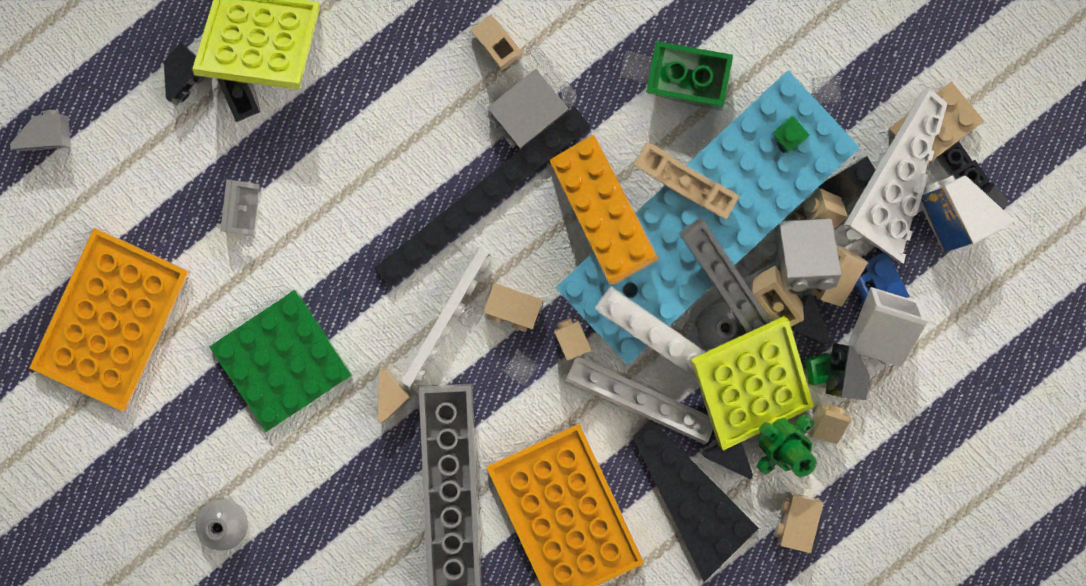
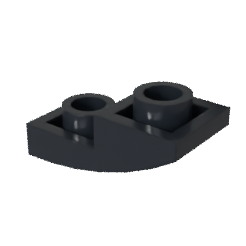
(959, 164)

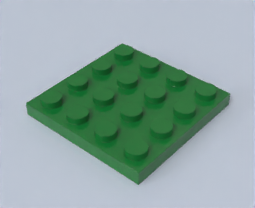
(280, 360)

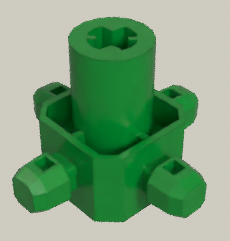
(787, 446)

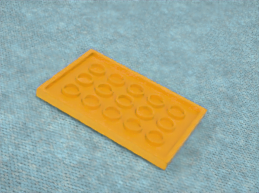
(109, 319)
(565, 511)

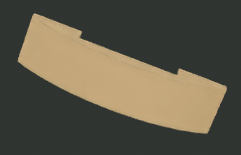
(686, 181)

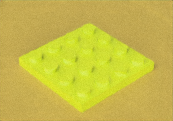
(257, 41)
(752, 382)

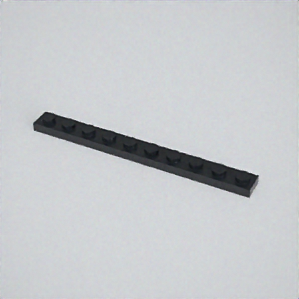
(482, 197)

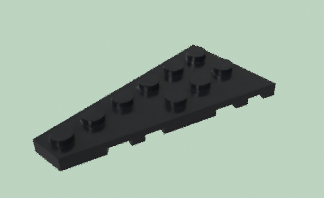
(702, 512)

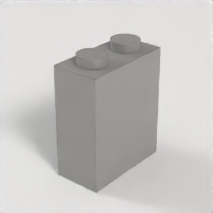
(526, 110)
(808, 254)

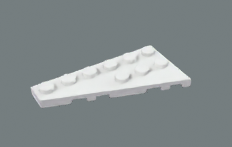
(897, 185)

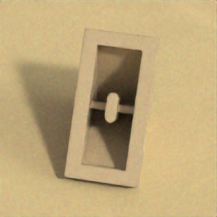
(390, 394)

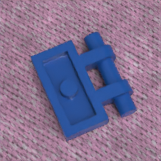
(883, 276)

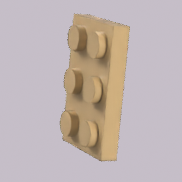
(958, 120)

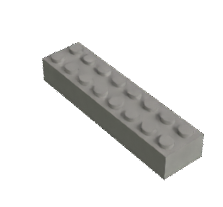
(450, 485)

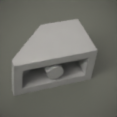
(44, 132)

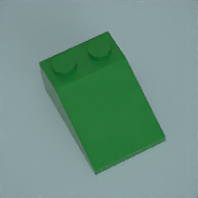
(689, 75)

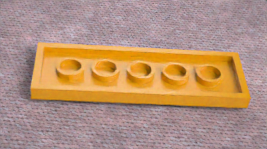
(603, 210)

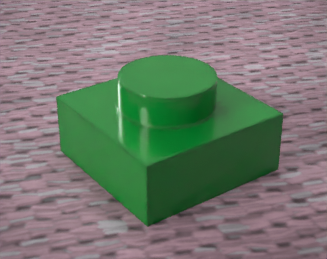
(790, 134)
(817, 368)

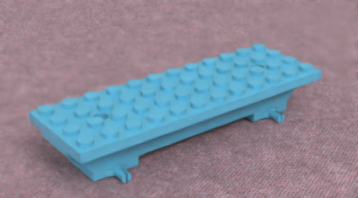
(745, 162)

